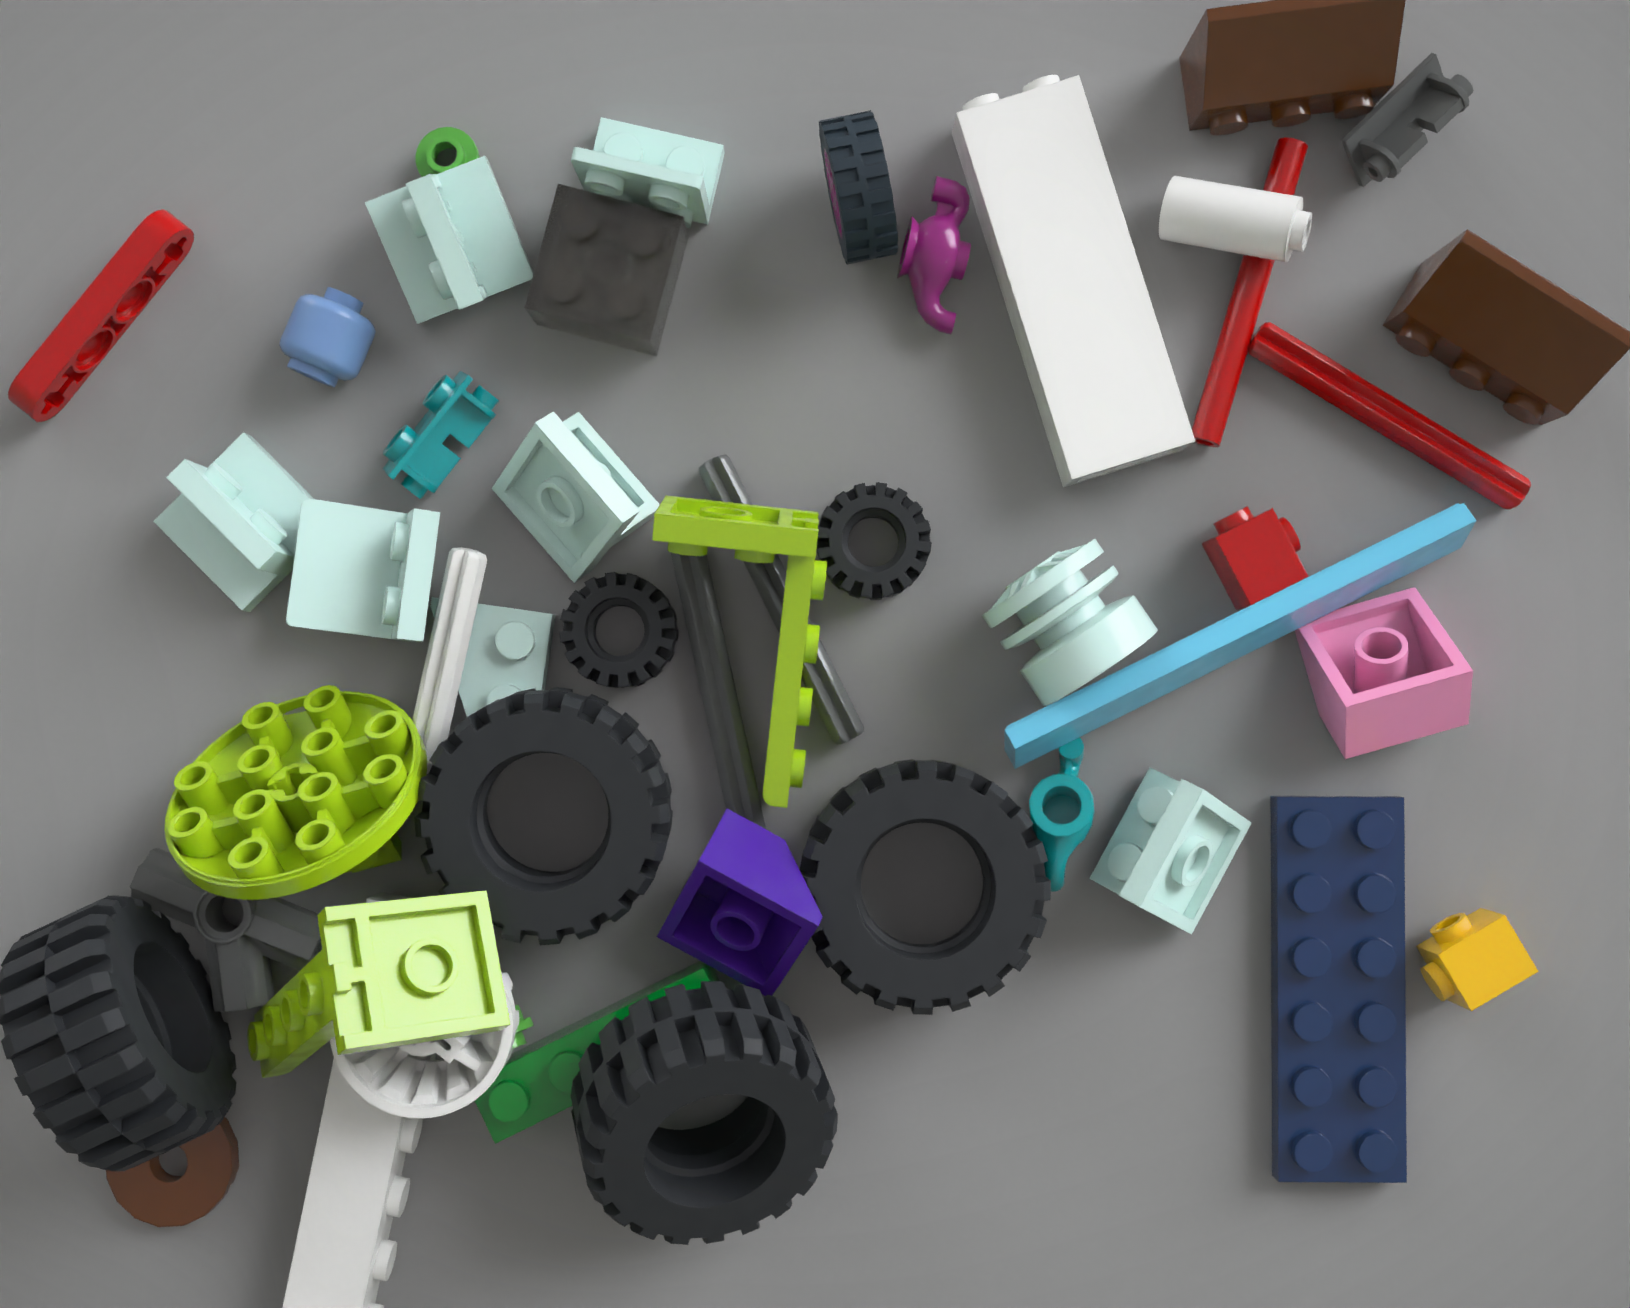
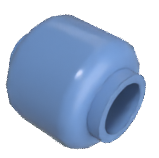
(327, 337)

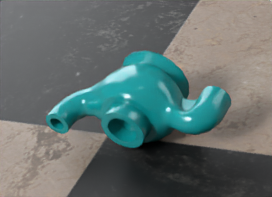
(1062, 812)

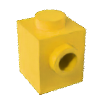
(1474, 958)

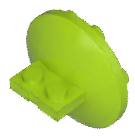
(297, 795)

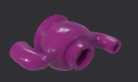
(935, 252)

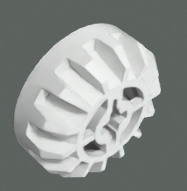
(431, 1088)

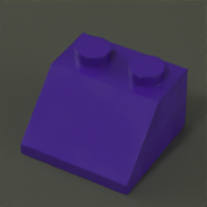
(744, 906)

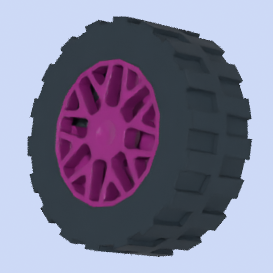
(859, 187)

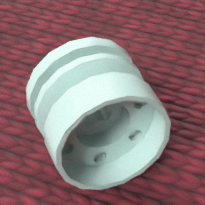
(1069, 622)

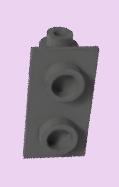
(1393, 128)

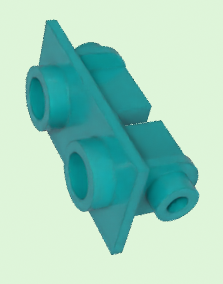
(421, 449)

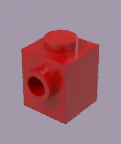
(1255, 555)

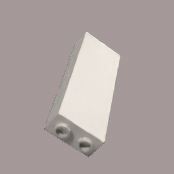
(1070, 279)

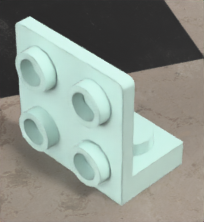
(651, 169)
(362, 570)

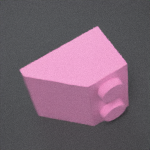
(1385, 673)

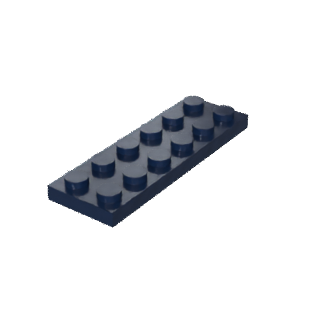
(1338, 989)

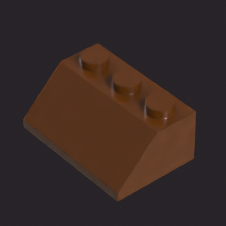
(1289, 62)
(1506, 330)

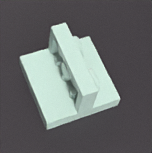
(450, 239)
(573, 493)
(237, 520)
(1171, 849)

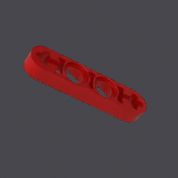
(101, 315)

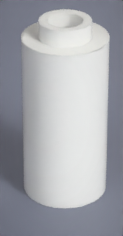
(1234, 219)

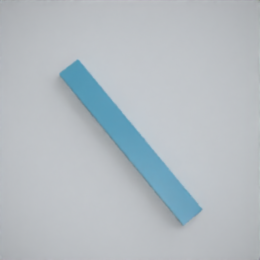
(1237, 635)

